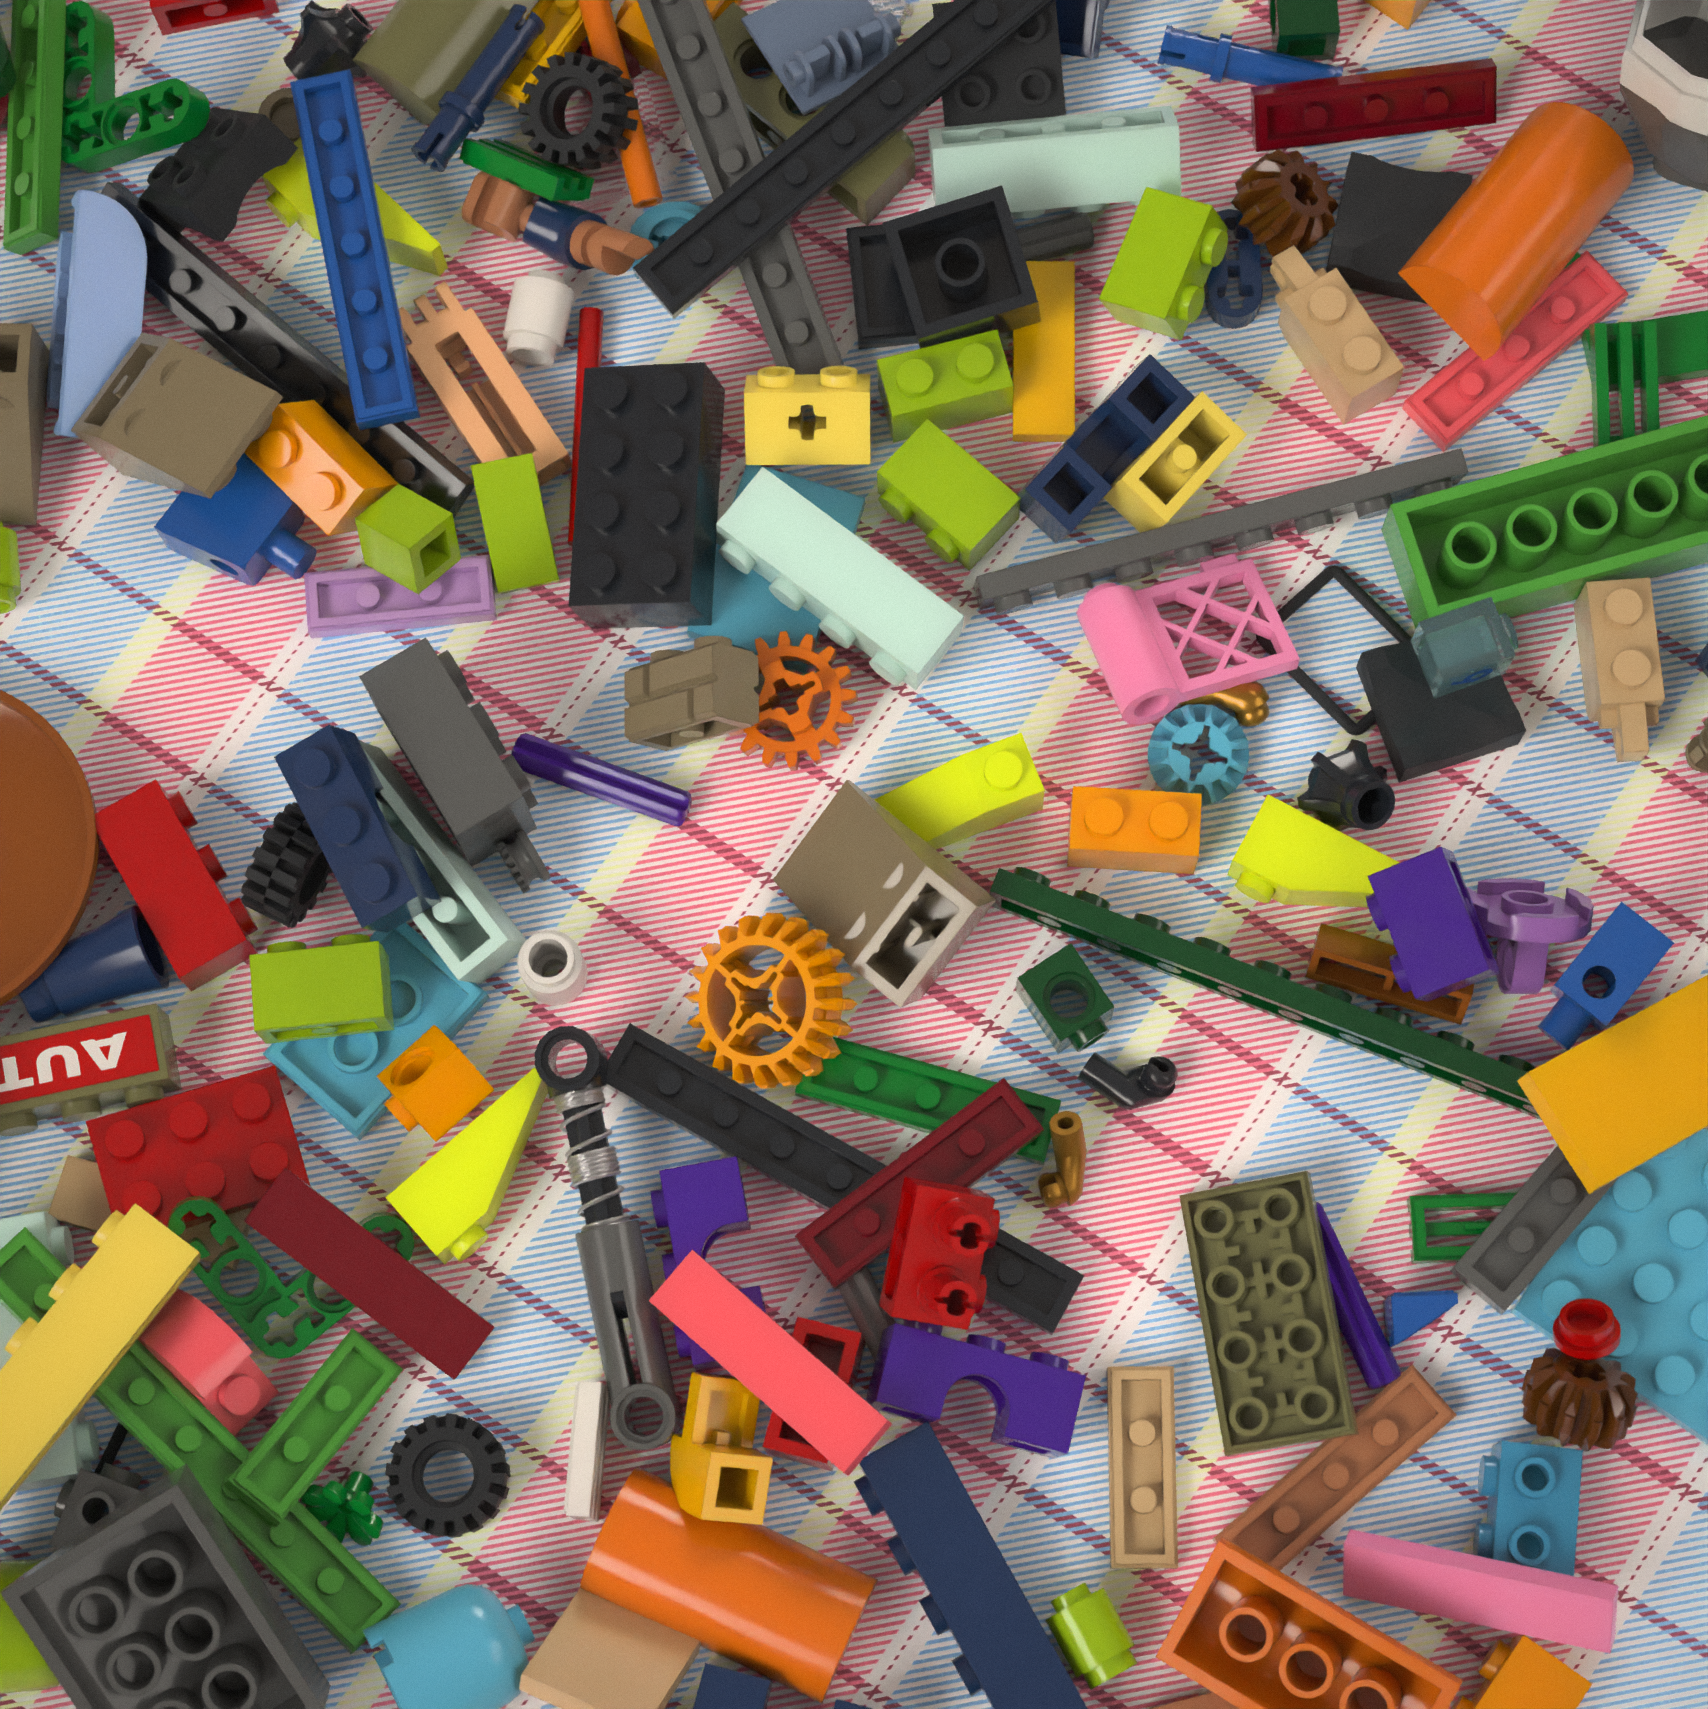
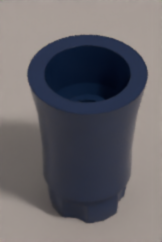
(99, 968)

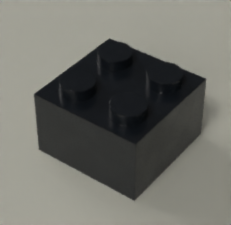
(962, 269)

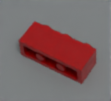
(176, 884)

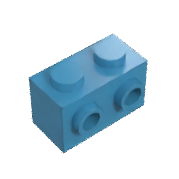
(1530, 1505)

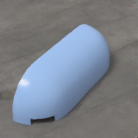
(94, 303)

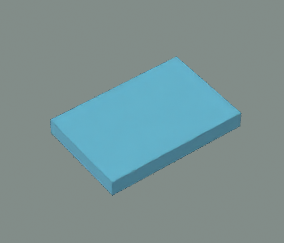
(742, 601)
(344, 1069)

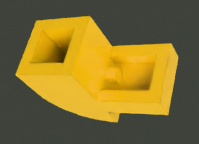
(714, 1457)

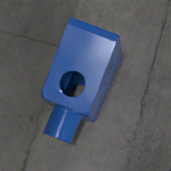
(239, 528)
(1621, 954)

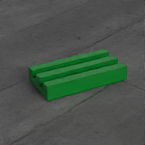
(526, 169)
(1600, 379)
(1420, 1230)

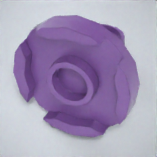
(1525, 925)

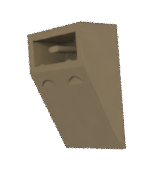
(22, 416)
(176, 417)
(882, 895)

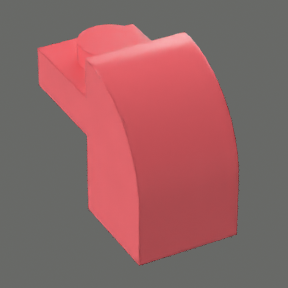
(208, 1360)

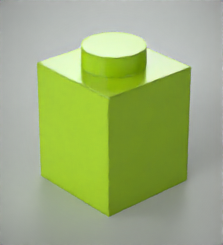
(408, 538)

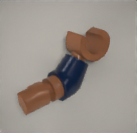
(551, 227)

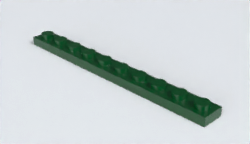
(1262, 987)

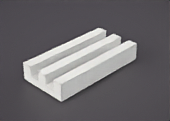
(587, 1451)

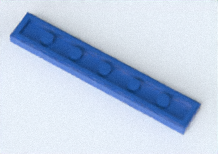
(355, 250)

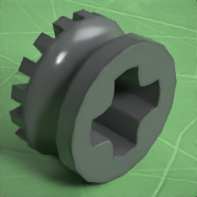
(525, 860)

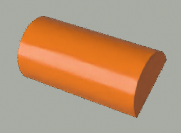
(1520, 223)
(728, 1586)
(1286, 1647)

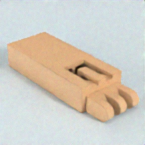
(494, 417)

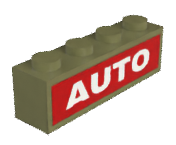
(86, 1066)

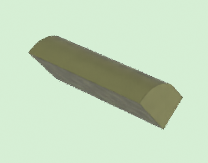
(430, 48)

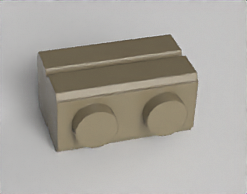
(691, 694)

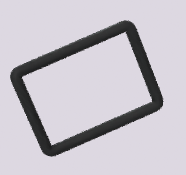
(1301, 677)

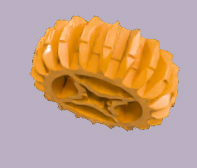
(736, 1000)

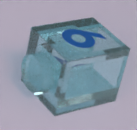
(1464, 646)

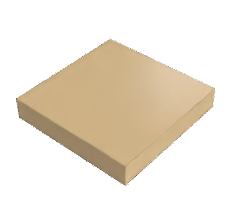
(608, 1659)

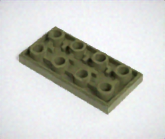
(1268, 1314)

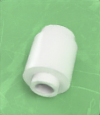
(537, 318)
(542, 952)

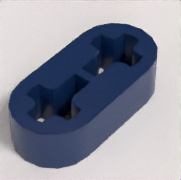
(1248, 274)

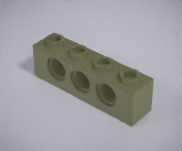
(769, 105)

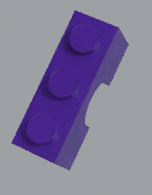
(699, 1208)
(1032, 1397)

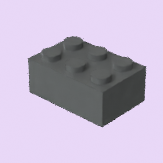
(452, 748)

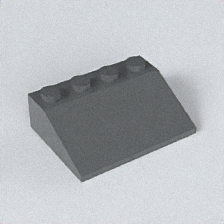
(164, 1613)

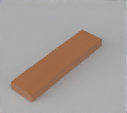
(1340, 1471)

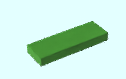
(313, 1427)

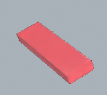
(1474, 388)
(770, 1363)

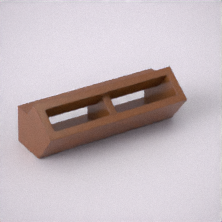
(1374, 957)

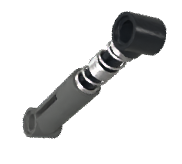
(610, 1245)

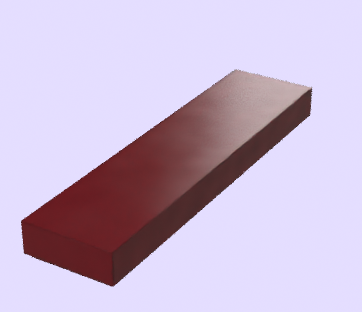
(1374, 105)
(953, 1154)
(369, 1273)

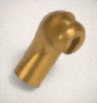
(1245, 699)
(1070, 1159)

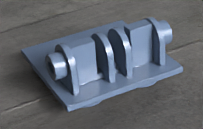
(821, 45)

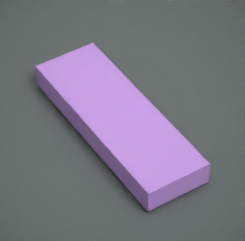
(370, 602)

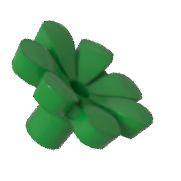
(346, 1508)

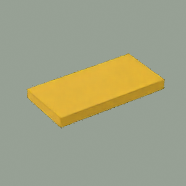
(1628, 1088)

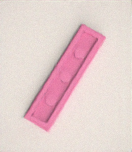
(1480, 1590)

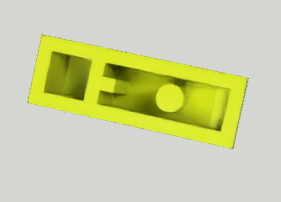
(405, 238)
(969, 793)
(1303, 861)
(467, 1179)

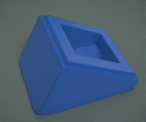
(1411, 1311)

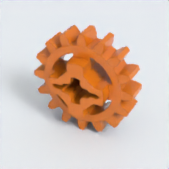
(816, 688)

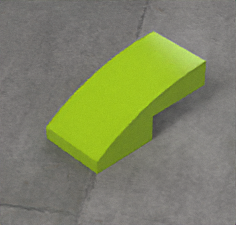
(515, 523)

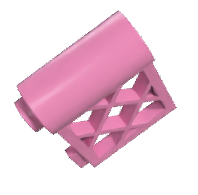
(1137, 644)

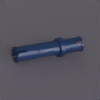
(464, 108)

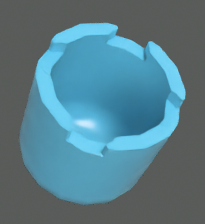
(453, 1651)

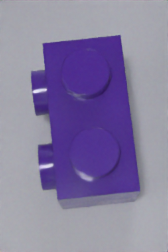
(1431, 925)

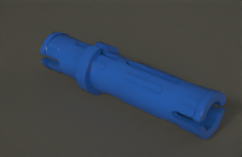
(1237, 61)

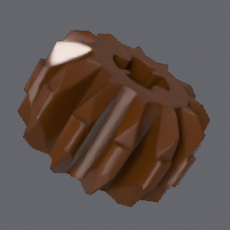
(1285, 202)
(1579, 1399)

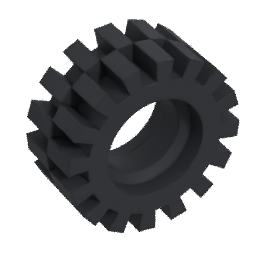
(550, 100)
(286, 870)
(408, 1467)

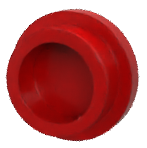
(1586, 1329)

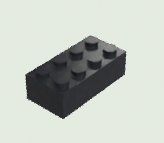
(647, 496)

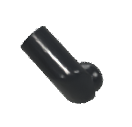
(1131, 1087)

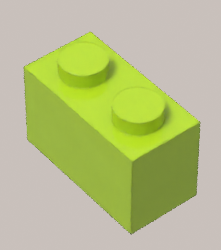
(1165, 263)
(945, 384)
(946, 496)
(321, 989)

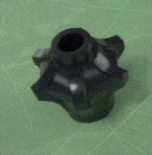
(328, 41)
(1348, 790)

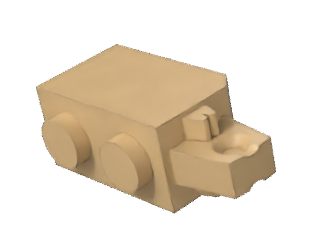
(1334, 337)
(1620, 661)

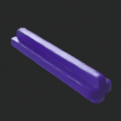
(602, 779)
(1355, 1314)

